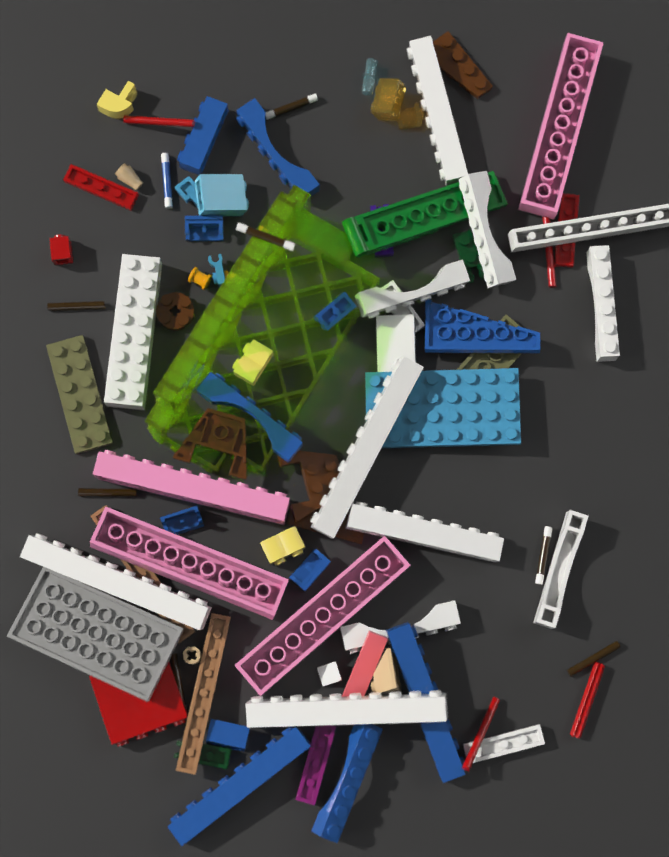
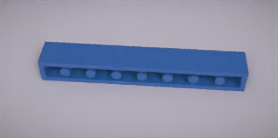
(416, 677)
(238, 786)

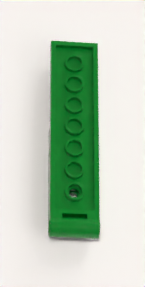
(413, 218)

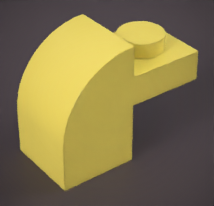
(115, 105)

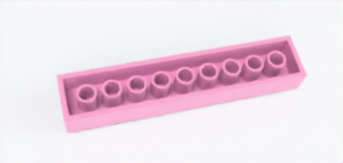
(560, 126)
(192, 488)
(188, 563)
(322, 615)

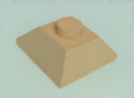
(386, 675)

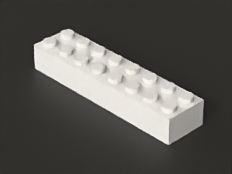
(133, 332)

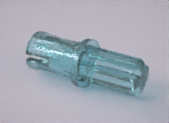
(369, 76)

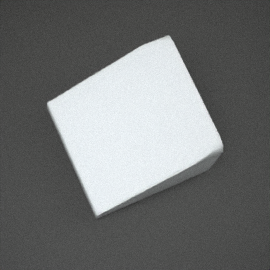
(329, 673)

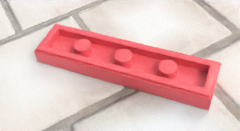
(366, 664)

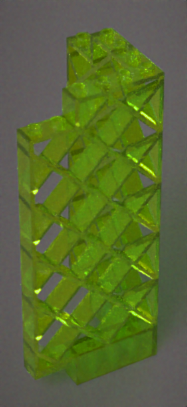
(241, 291)

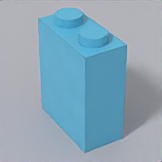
(221, 195)

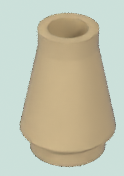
(128, 176)

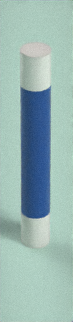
(166, 180)

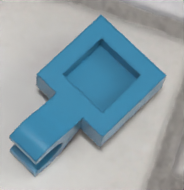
(187, 190)
(218, 276)

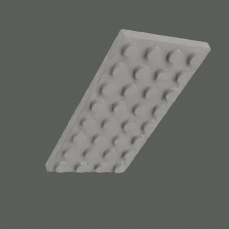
(95, 633)

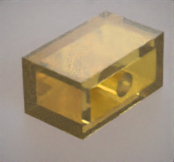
(388, 99)

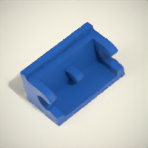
(204, 228)
(335, 311)
(183, 521)
(310, 570)
(227, 735)

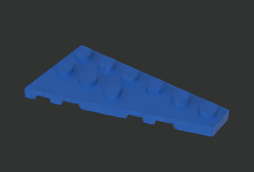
(467, 332)

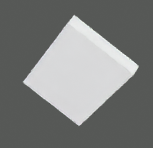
(395, 339)

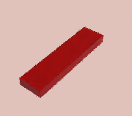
(101, 187)
(567, 211)

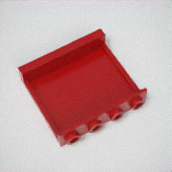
(131, 716)

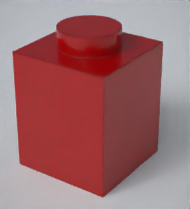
(61, 249)

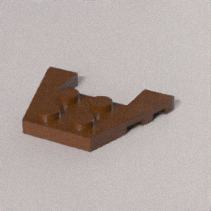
(221, 433)
(317, 473)

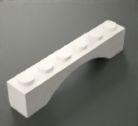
(495, 265)
(377, 299)
(605, 315)
(554, 588)
(441, 616)

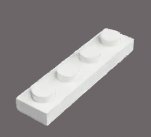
(507, 743)

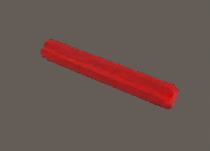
(587, 700)

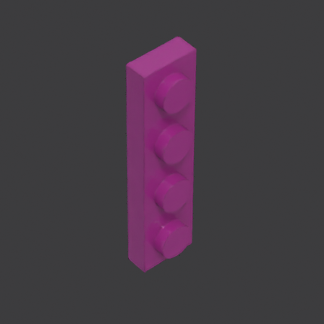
(315, 764)

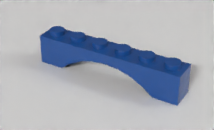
(254, 119)
(219, 393)
(334, 814)

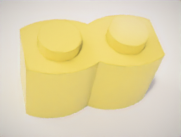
(252, 362)
(283, 545)

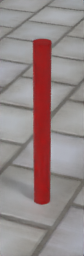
(159, 121)
(550, 260)
(480, 734)

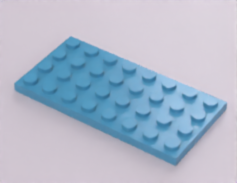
(455, 408)

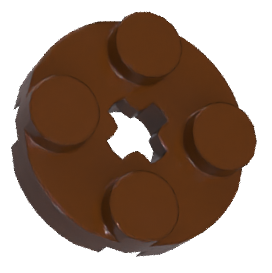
(166, 317)

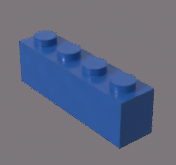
(203, 135)

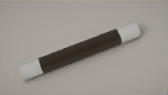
(291, 106)
(265, 236)
(543, 555)

